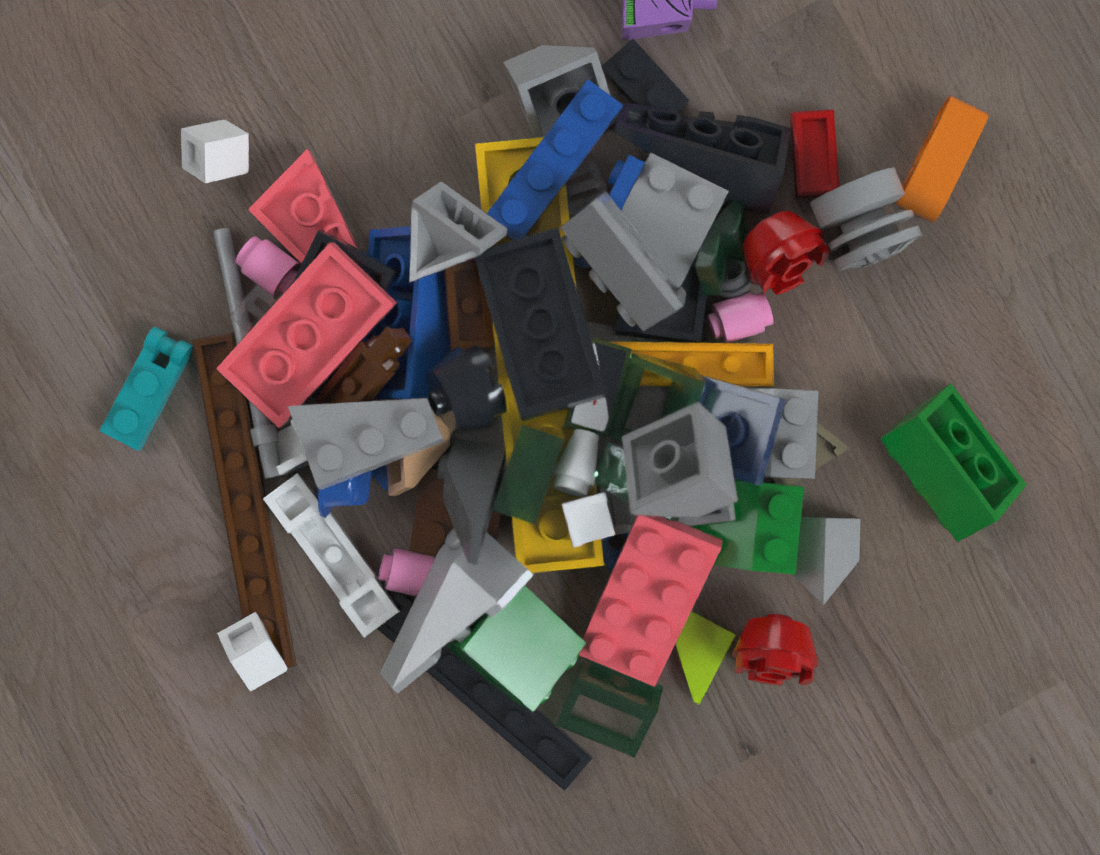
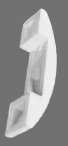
(333, 555)

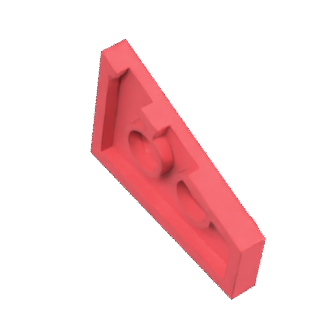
(299, 207)

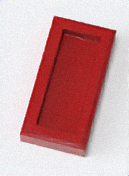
(814, 152)

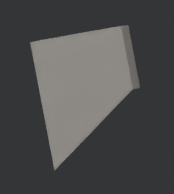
(448, 231)
(826, 553)

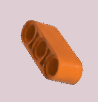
(942, 158)

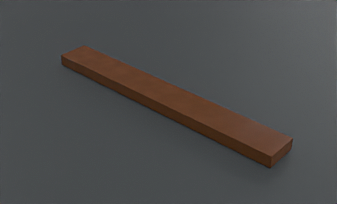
(242, 494)

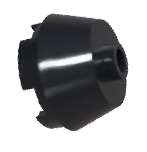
(464, 390)

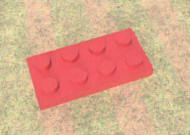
(306, 334)
(649, 596)

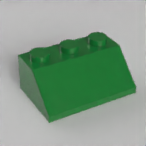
(954, 463)

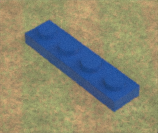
(555, 160)

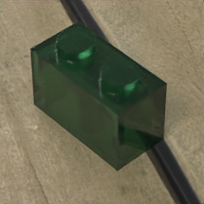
(528, 474)

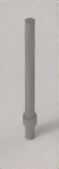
(263, 434)

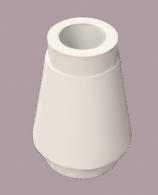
(577, 464)

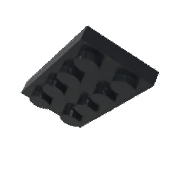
(540, 325)

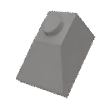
(549, 80)

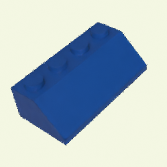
(418, 310)

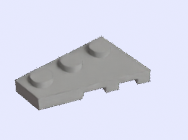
(362, 436)

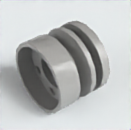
(866, 219)

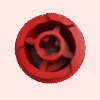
(782, 251)
(776, 650)

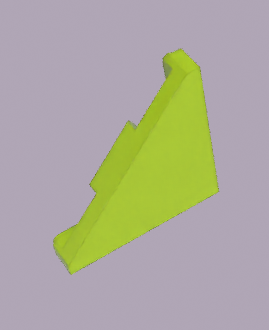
(701, 651)

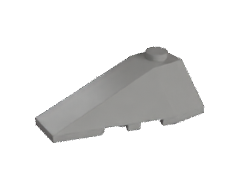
(450, 602)

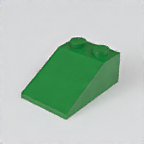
(764, 528)

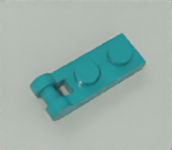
(146, 390)

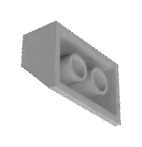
(623, 263)

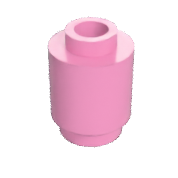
(267, 265)
(740, 317)
(405, 571)

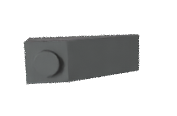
(470, 490)

